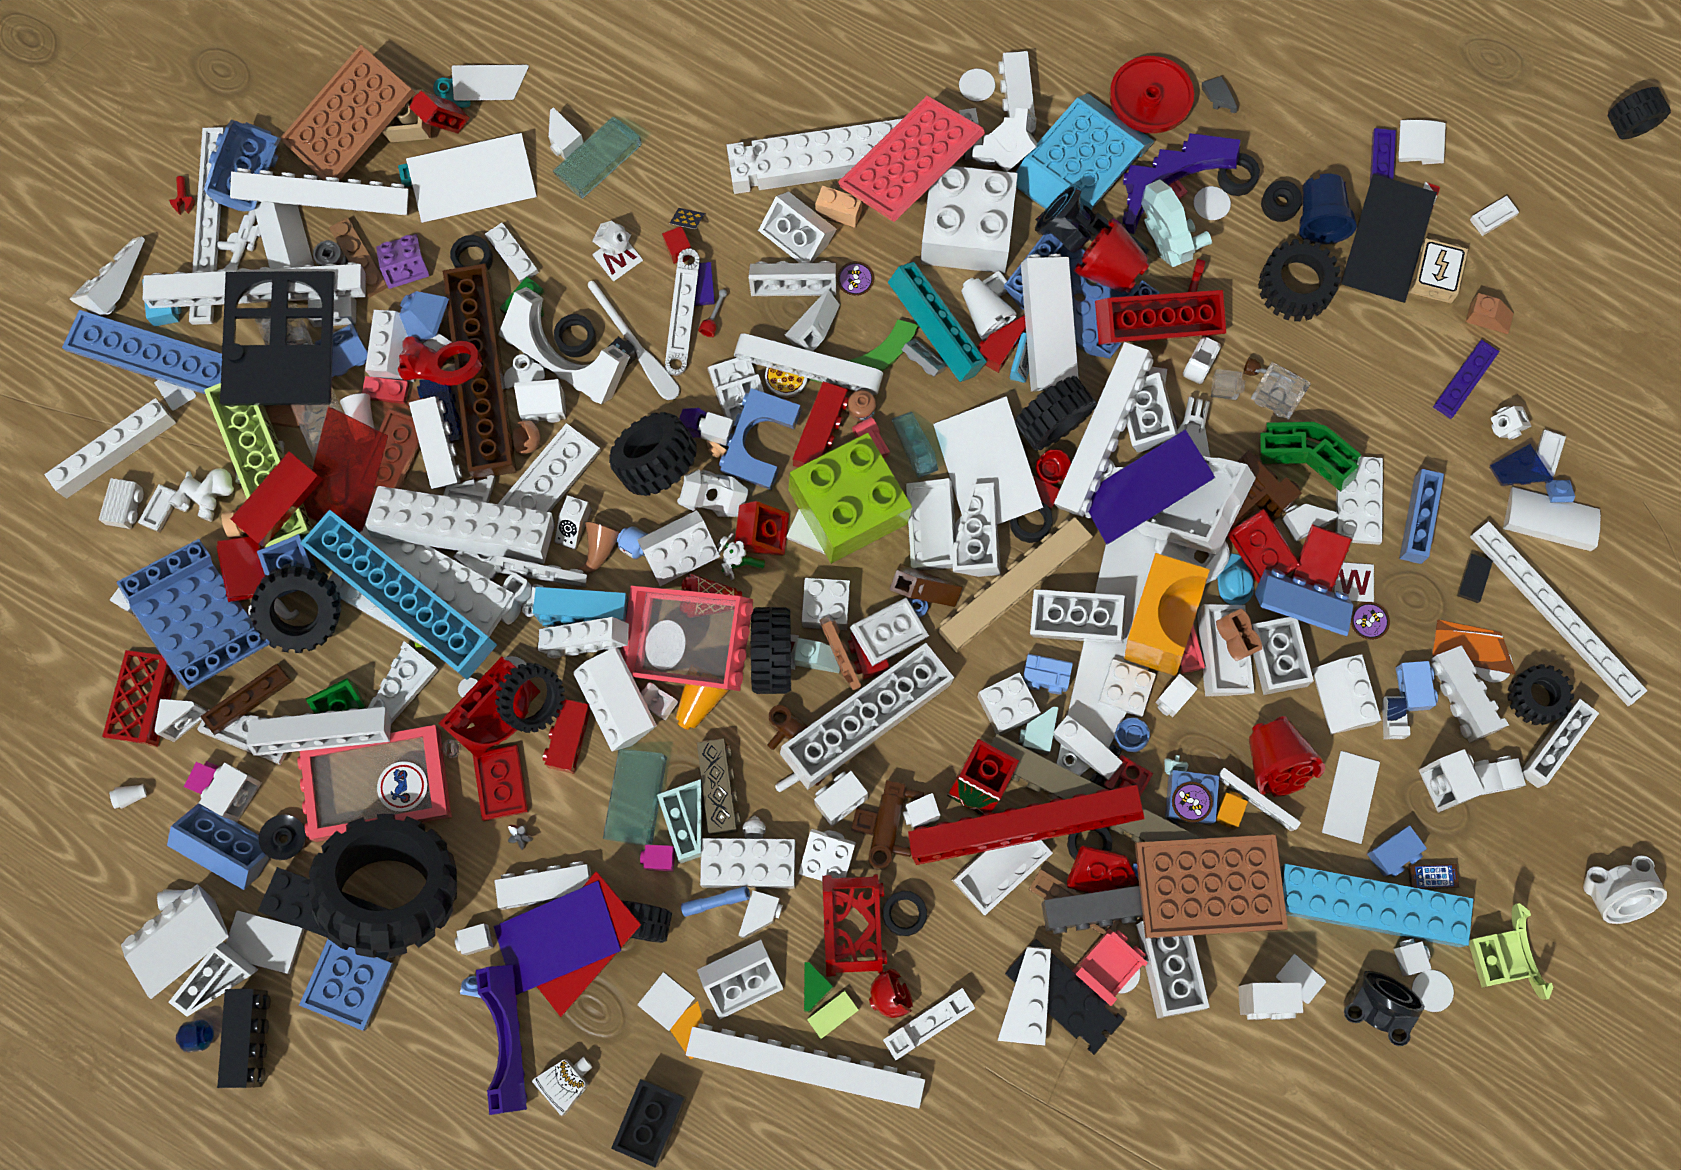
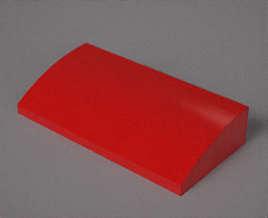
(276, 499)

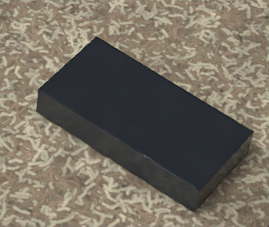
(1474, 578)

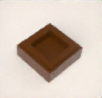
(864, 821)

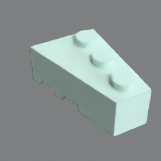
(684, 819)

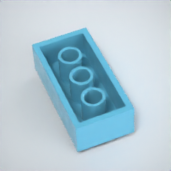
(572, 606)

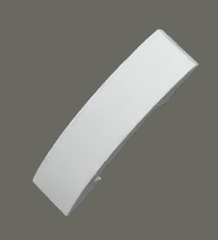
(929, 1024)

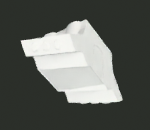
(1008, 141)

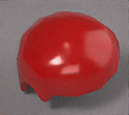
(1053, 466)

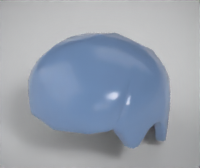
(1132, 734)

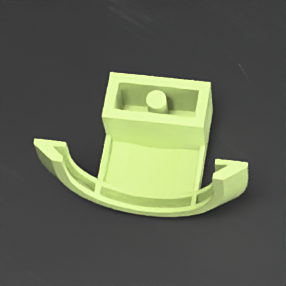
(1508, 956)

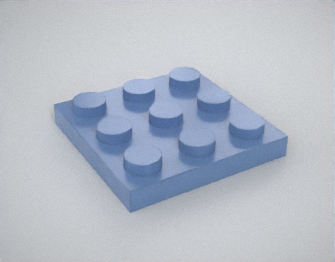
(346, 985)

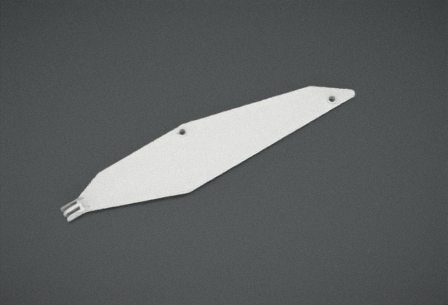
(1122, 572)

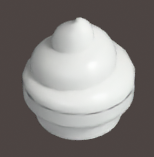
(754, 828)

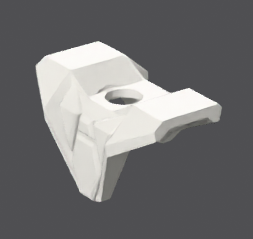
(729, 493)

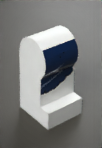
(1395, 718)

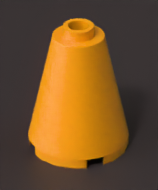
(696, 704)

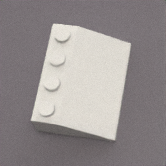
(174, 940)

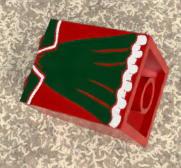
(983, 778)

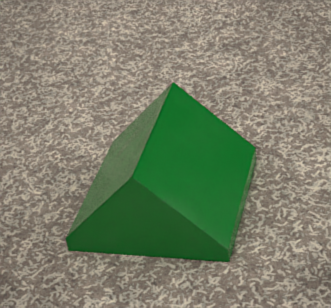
(337, 698)
(815, 987)

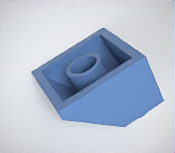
(422, 314)

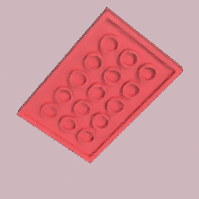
(911, 158)

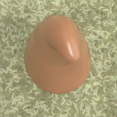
(601, 543)

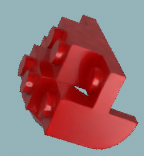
(480, 709)

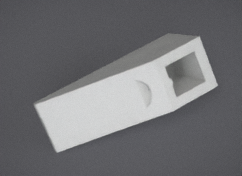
(814, 324)

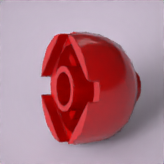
(889, 995)

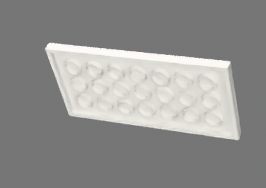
(460, 587)

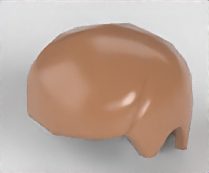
(526, 437)

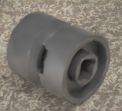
(329, 253)

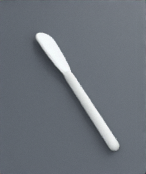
(654, 370)

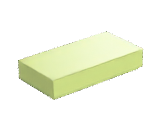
(832, 1014)

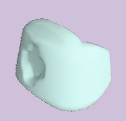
(1171, 765)

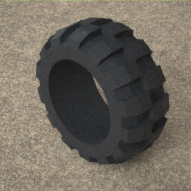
(374, 842)

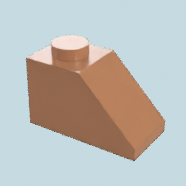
(1489, 313)

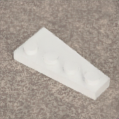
(404, 681)
(236, 735)
(1028, 1006)

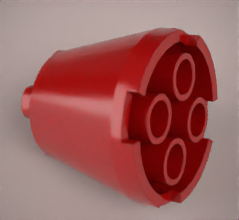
(1113, 259)
(1282, 758)

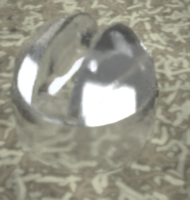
(455, 748)

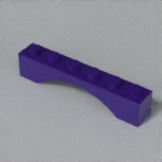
(507, 1088)

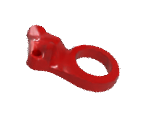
(425, 363)

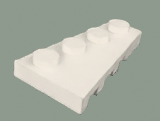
(541, 572)

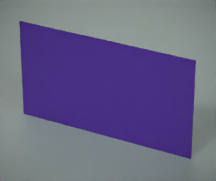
(1148, 486)
(558, 937)

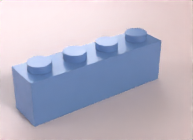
(1421, 516)

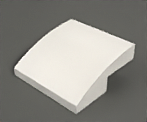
(1422, 141)

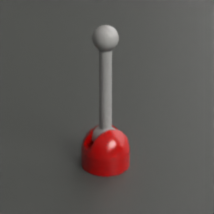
(708, 327)

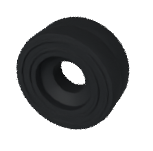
(1273, 209)

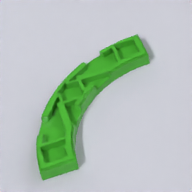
(889, 349)

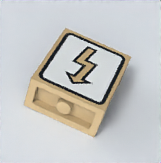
(1439, 270)

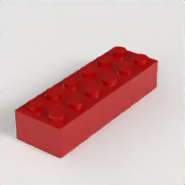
(1160, 317)

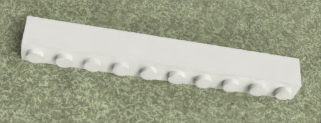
(209, 287)
(806, 1067)

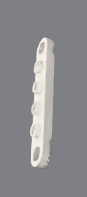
(682, 312)

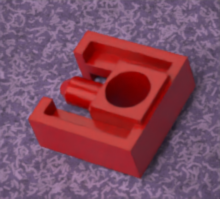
(1141, 781)

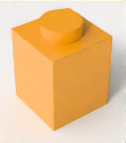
(1231, 810)

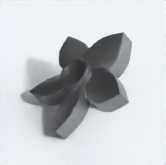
(519, 834)

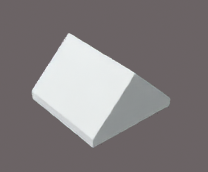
(177, 718)

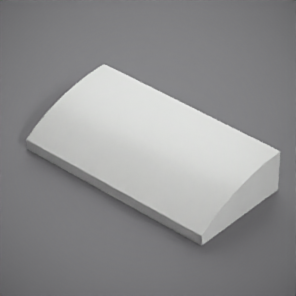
(1556, 522)
(931, 524)
(1221, 673)
(998, 872)

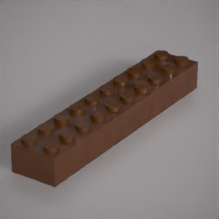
(484, 396)

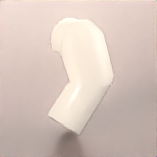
(528, 606)

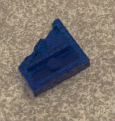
(1521, 468)

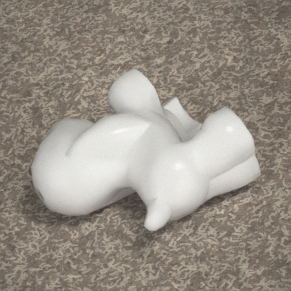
(216, 484)

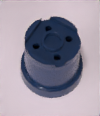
(1326, 210)

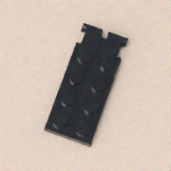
(1074, 1003)

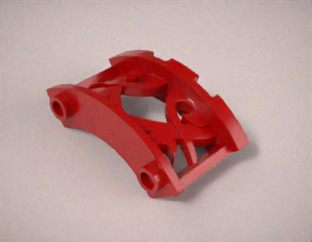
(831, 899)

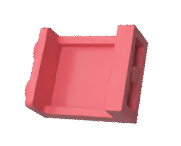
(1110, 965)

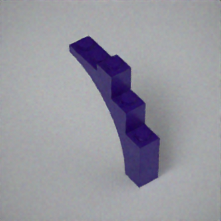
(1197, 154)

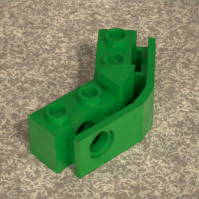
(1330, 458)

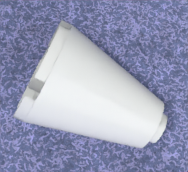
(986, 308)

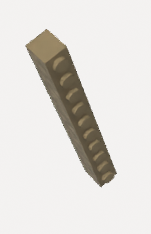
(1064, 784)

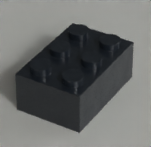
(648, 1123)

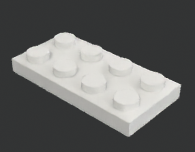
(1361, 504)

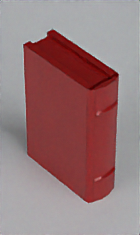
(1322, 557)
(240, 567)

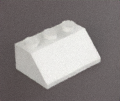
(796, 228)
(385, 345)
(1346, 694)
(739, 979)

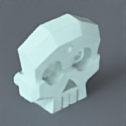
(1169, 226)

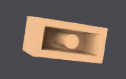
(838, 206)

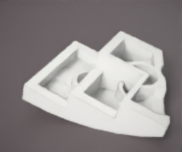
(731, 382)

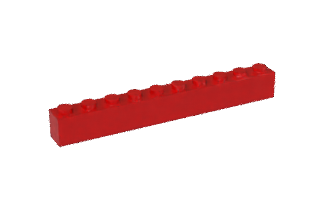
(1026, 824)

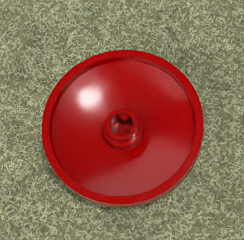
(1151, 94)

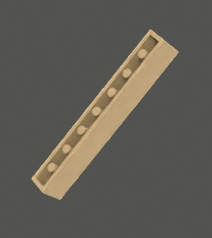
(1015, 584)

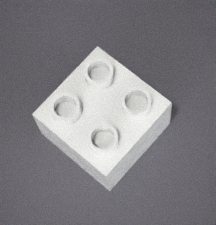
(969, 219)

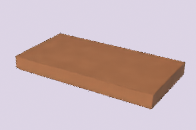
(399, 451)

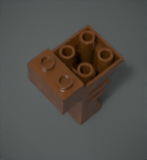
(1266, 491)

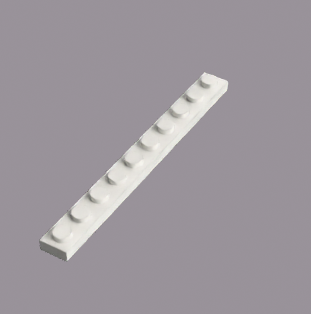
(206, 225)
(1558, 614)

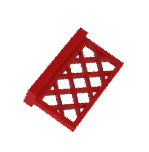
(163, 684)

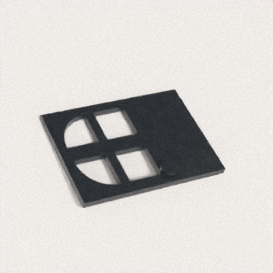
(277, 371)

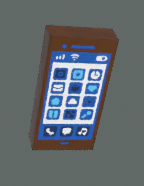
(1433, 876)

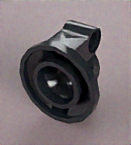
(1067, 219)
(1384, 1005)

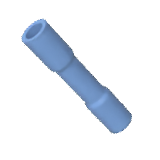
(729, 897)

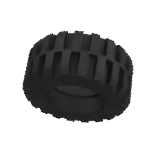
(653, 453)
(287, 635)
(771, 650)

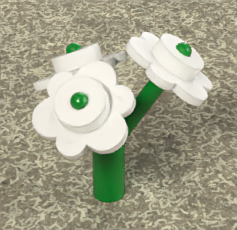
(735, 556)

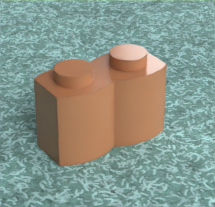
(1239, 635)

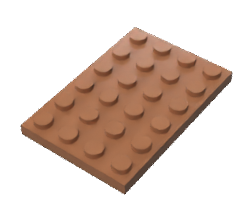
(347, 115)
(1210, 886)

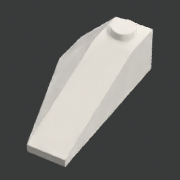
(106, 289)
(977, 539)

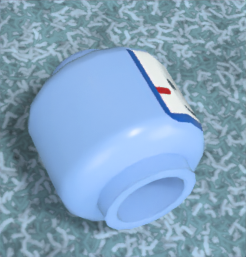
(628, 542)

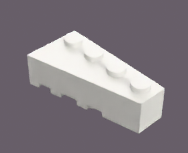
(1466, 695)

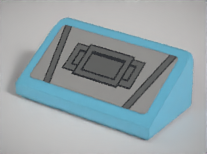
(1020, 365)

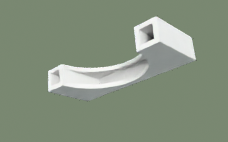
(524, 330)

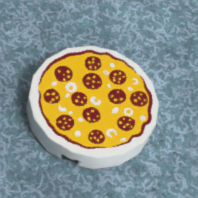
(783, 383)

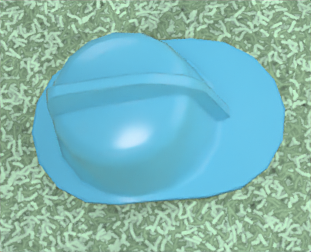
(1235, 581)

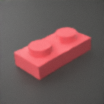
(386, 389)
(1192, 656)

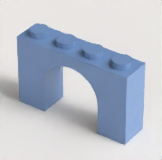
(757, 408)

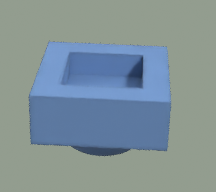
(1560, 491)

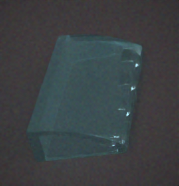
(598, 157)
(634, 797)

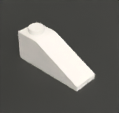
(1086, 747)

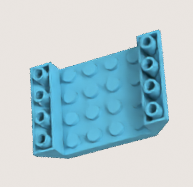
(1081, 148)

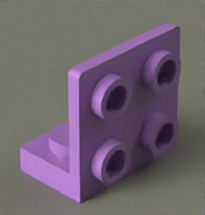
(401, 261)

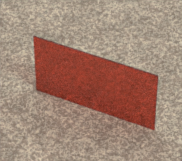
(349, 465)

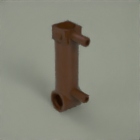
(789, 728)
(888, 822)

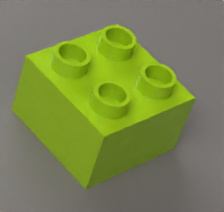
(849, 497)

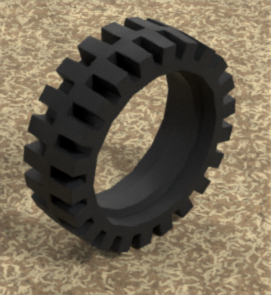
(511, 686)

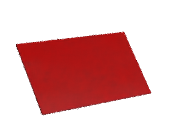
(567, 988)

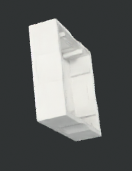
(1207, 513)

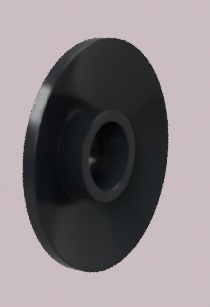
(275, 829)

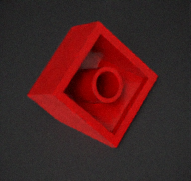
(762, 528)

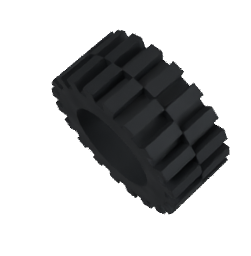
(1291, 302)
(1055, 413)

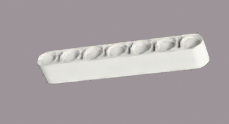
(808, 364)

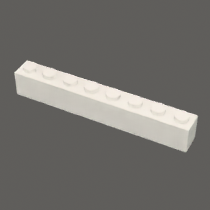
(319, 193)
(1104, 429)

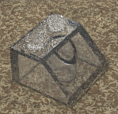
(1280, 391)

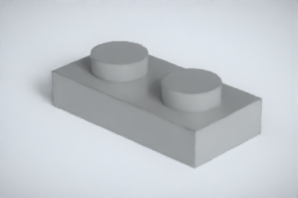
(924, 357)

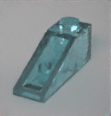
(915, 444)

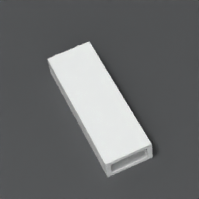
(1049, 320)

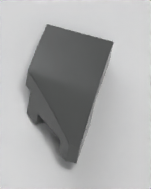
(1219, 94)

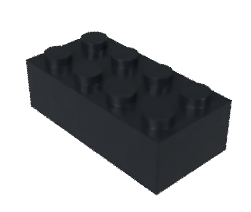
(243, 1038)

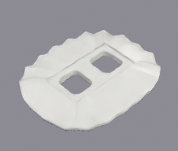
(1214, 562)

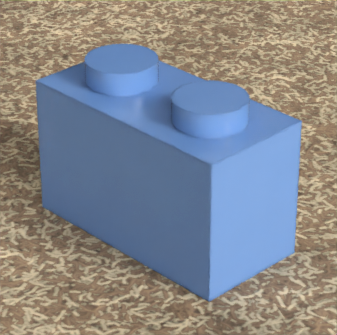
(1397, 851)

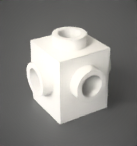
(611, 238)
(1510, 422)

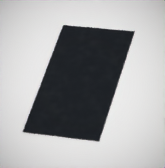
(1388, 238)

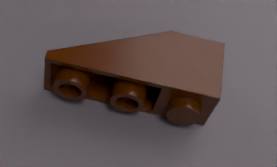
(924, 586)

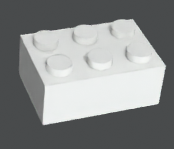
(1152, 417)
(678, 548)
(1283, 657)
(1452, 780)
(1270, 1000)

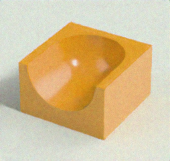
(1165, 614)

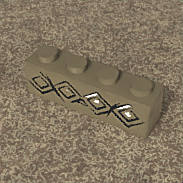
(717, 788)

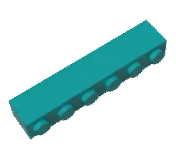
(936, 321)

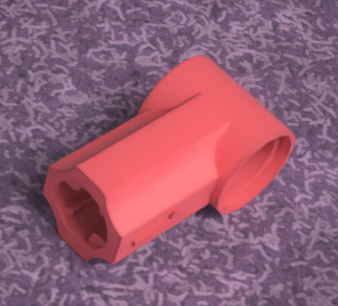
(870, 426)

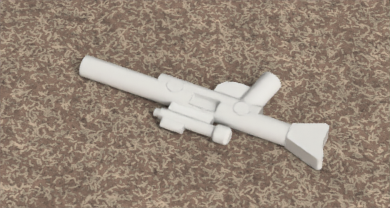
(237, 241)

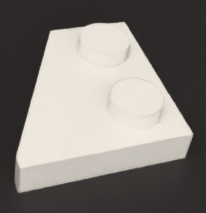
(472, 490)

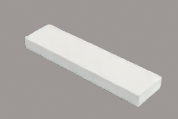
(1258, 800)

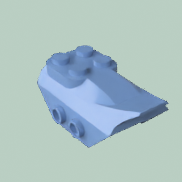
(239, 147)

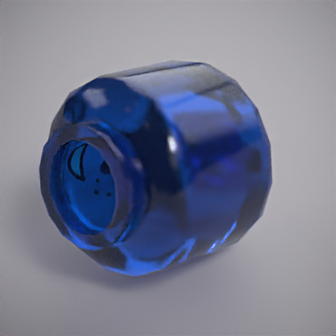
(195, 1036)

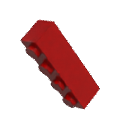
(821, 424)

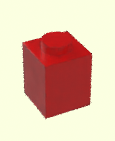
(675, 242)

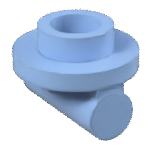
(469, 987)

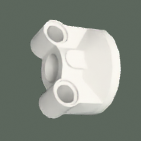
(1625, 891)

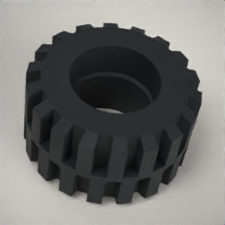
(1639, 113)
(1553, 682)
(653, 920)

